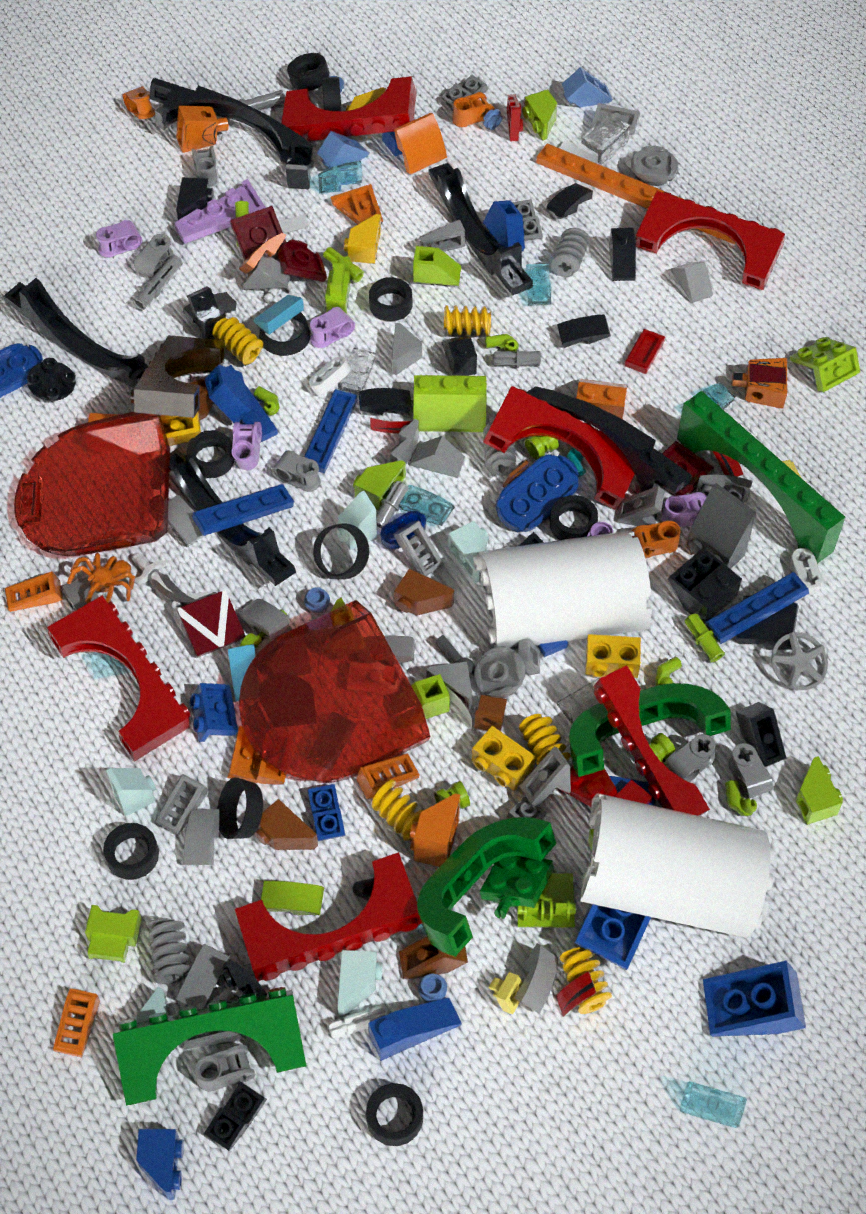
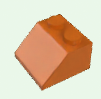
(603, 395)
(436, 831)

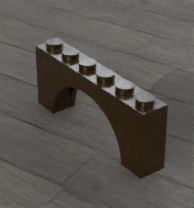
(159, 391)

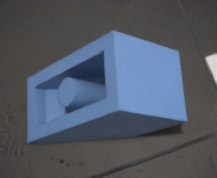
(585, 89)
(340, 150)

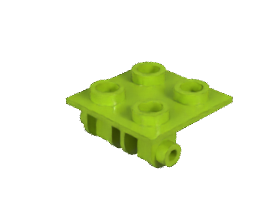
(554, 906)

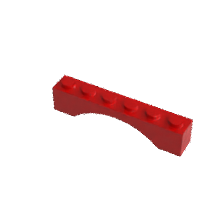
(621, 699)

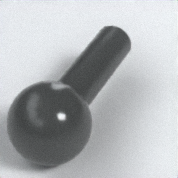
(454, 655)

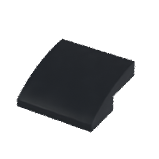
(771, 629)

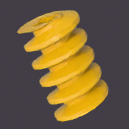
(466, 320)
(238, 339)
(541, 736)
(396, 809)
(577, 963)

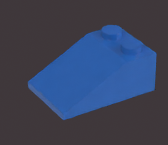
(612, 933)
(754, 1001)

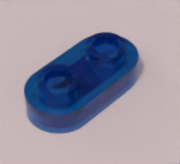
(392, 527)

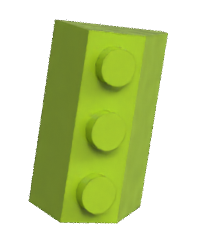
(450, 403)

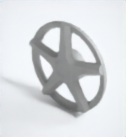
(800, 661)

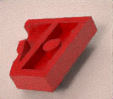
(515, 123)
(586, 786)

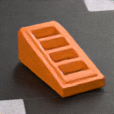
(40, 582)
(369, 778)
(82, 997)

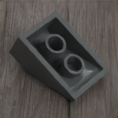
(722, 527)

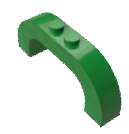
(655, 704)
(486, 846)

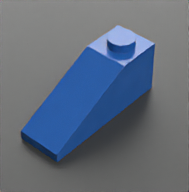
(412, 1026)

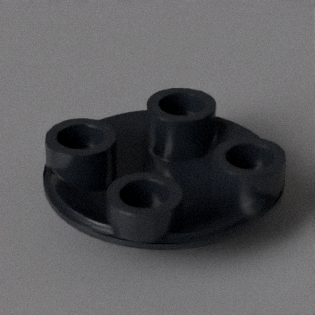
(51, 380)

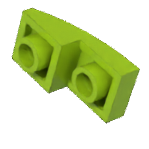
(292, 897)

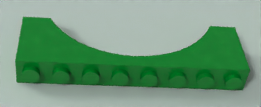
(811, 516)

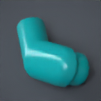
(576, 457)

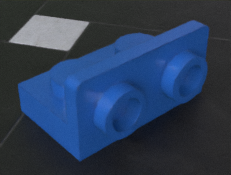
(213, 711)

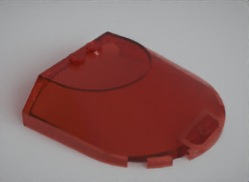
(98, 487)
(330, 699)

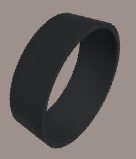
(291, 347)
(362, 551)
(228, 805)

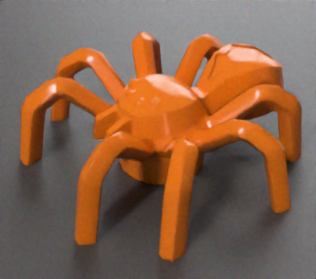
(102, 578)

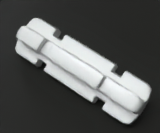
(355, 1022)

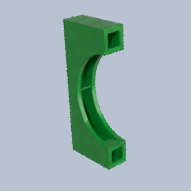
(146, 1044)

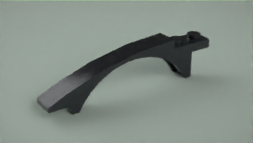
(284, 140)
(497, 259)
(39, 308)
(648, 464)
(251, 546)

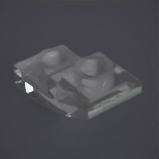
(361, 364)

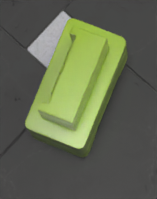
(338, 288)
(111, 933)

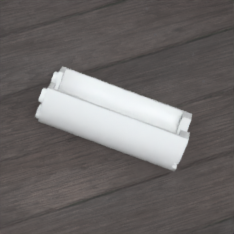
(566, 589)
(677, 866)

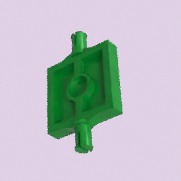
(516, 883)

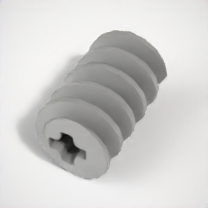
(570, 252)
(497, 461)
(167, 950)

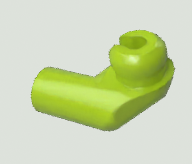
(665, 669)
(742, 806)

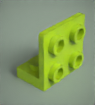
(830, 360)

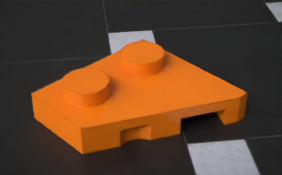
(357, 203)

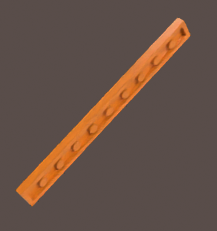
(604, 179)

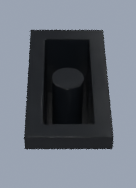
(193, 195)
(622, 254)
(461, 355)
(761, 731)

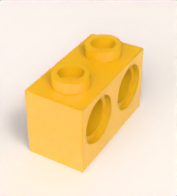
(612, 650)
(507, 754)

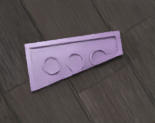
(217, 213)

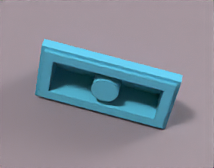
(279, 313)
(239, 660)

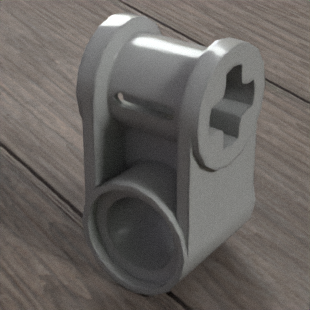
(205, 164)
(153, 255)
(297, 470)
(688, 761)
(751, 775)
(226, 1067)

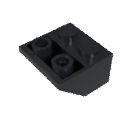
(705, 585)

